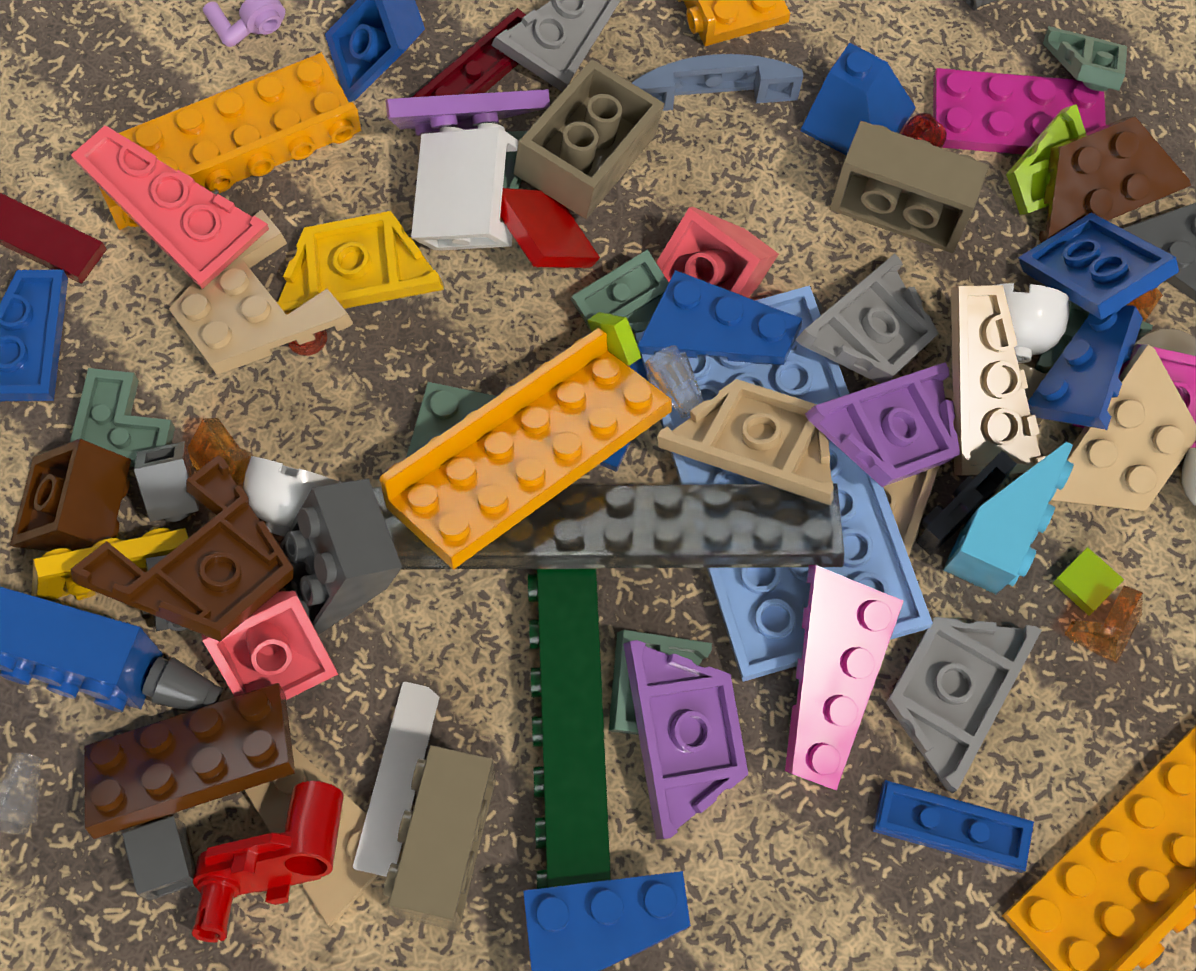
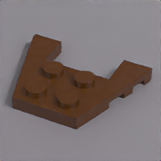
(212, 576)

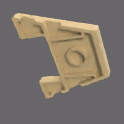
(240, 321)

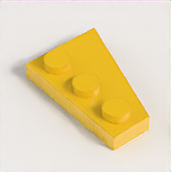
(53, 570)

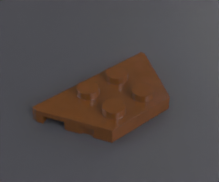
(1107, 175)

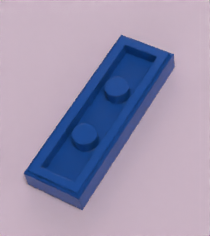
(953, 826)

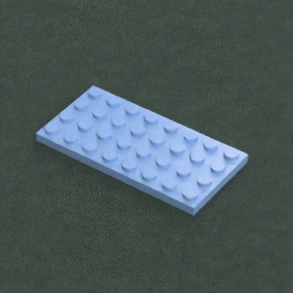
(767, 604)

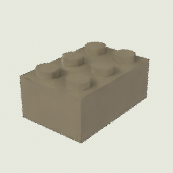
(588, 138)
(908, 186)
(441, 838)

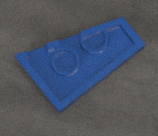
(718, 323)
(31, 334)
(1088, 371)
(603, 920)

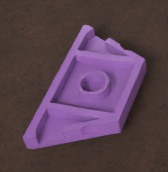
(462, 110)
(893, 425)
(685, 734)

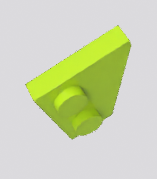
(1031, 172)

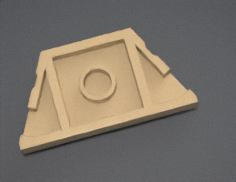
(757, 437)
(1142, 443)

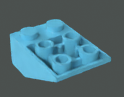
(997, 537)

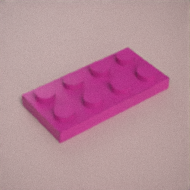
(1007, 109)

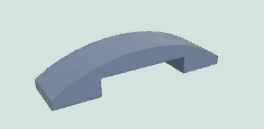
(715, 73)

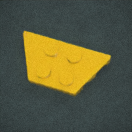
(358, 262)

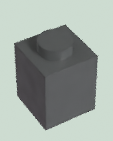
(162, 482)
(160, 857)

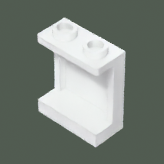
(462, 188)

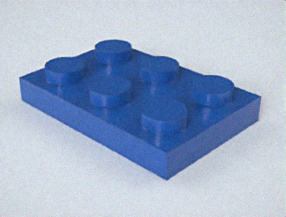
(1098, 265)

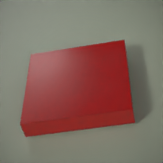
(545, 230)

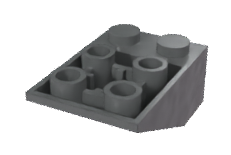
(339, 551)

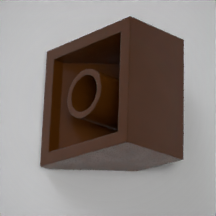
(71, 498)

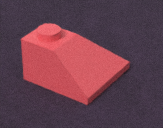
(717, 253)
(273, 648)

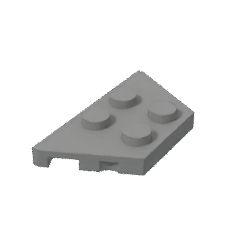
(873, 326)
(957, 689)

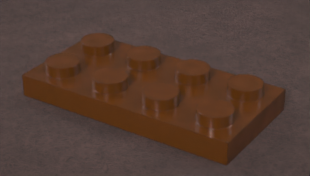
(187, 760)

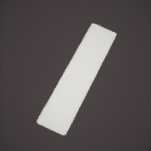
(392, 788)

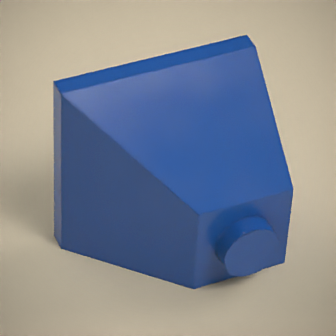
(371, 40)
(856, 91)

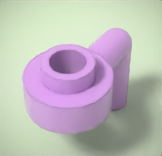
(255, 15)

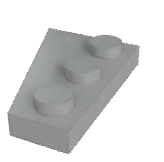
(556, 37)

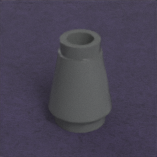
(179, 686)

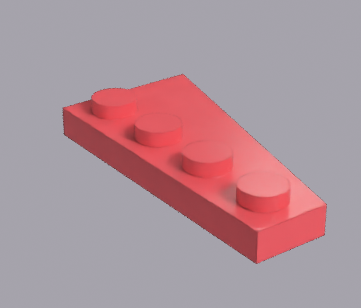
(182, 217)

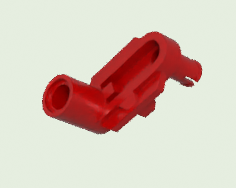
(269, 860)

